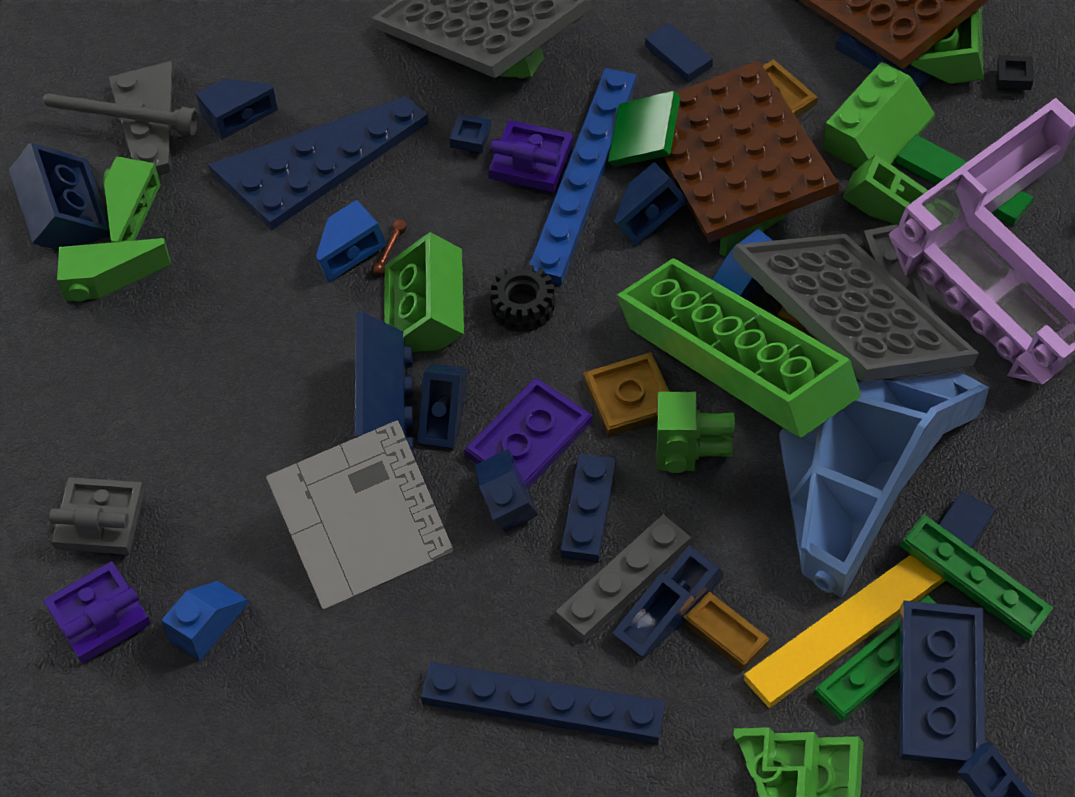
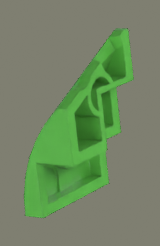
(802, 763)

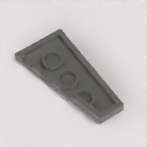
(149, 89)

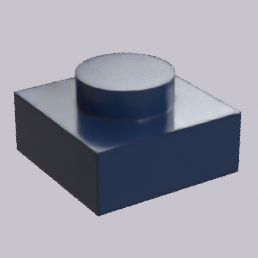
(470, 133)

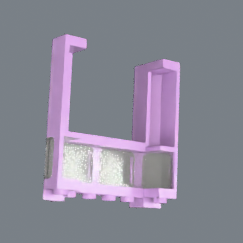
(982, 263)

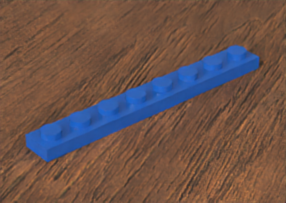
(582, 176)

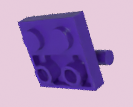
(530, 156)
(97, 612)

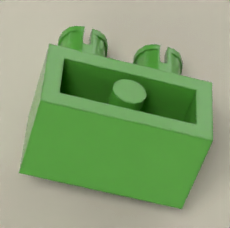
(688, 434)

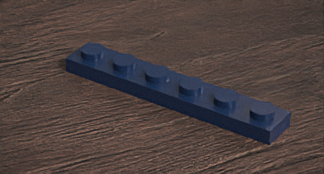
(543, 702)

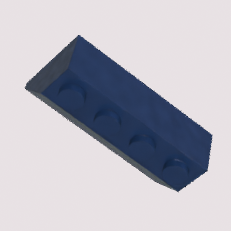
(382, 377)

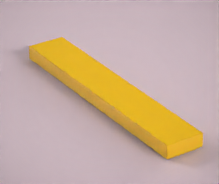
(840, 630)

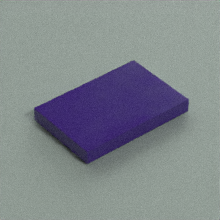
(534, 428)

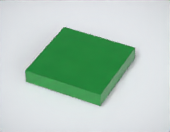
(644, 129)

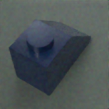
(235, 105)
(648, 203)
(442, 405)
(505, 491)

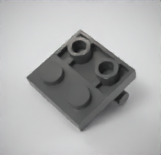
(97, 516)

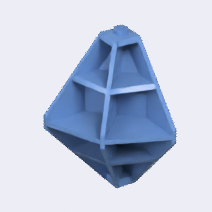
(860, 460)

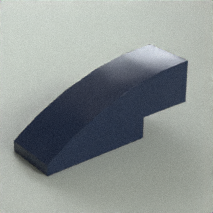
(668, 601)

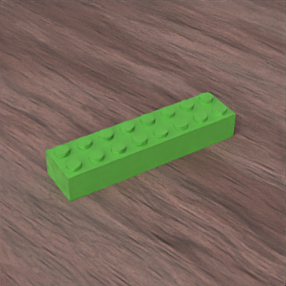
(740, 347)

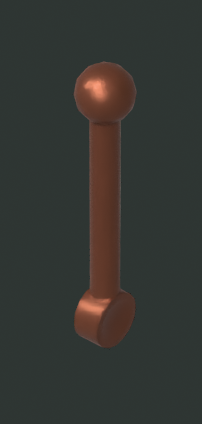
(399, 227)

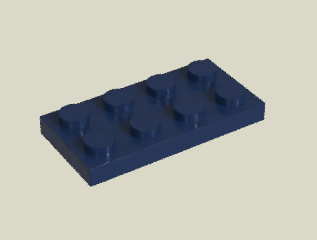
(941, 682)

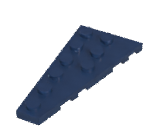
(301, 168)

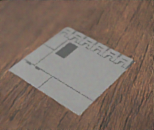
(359, 514)

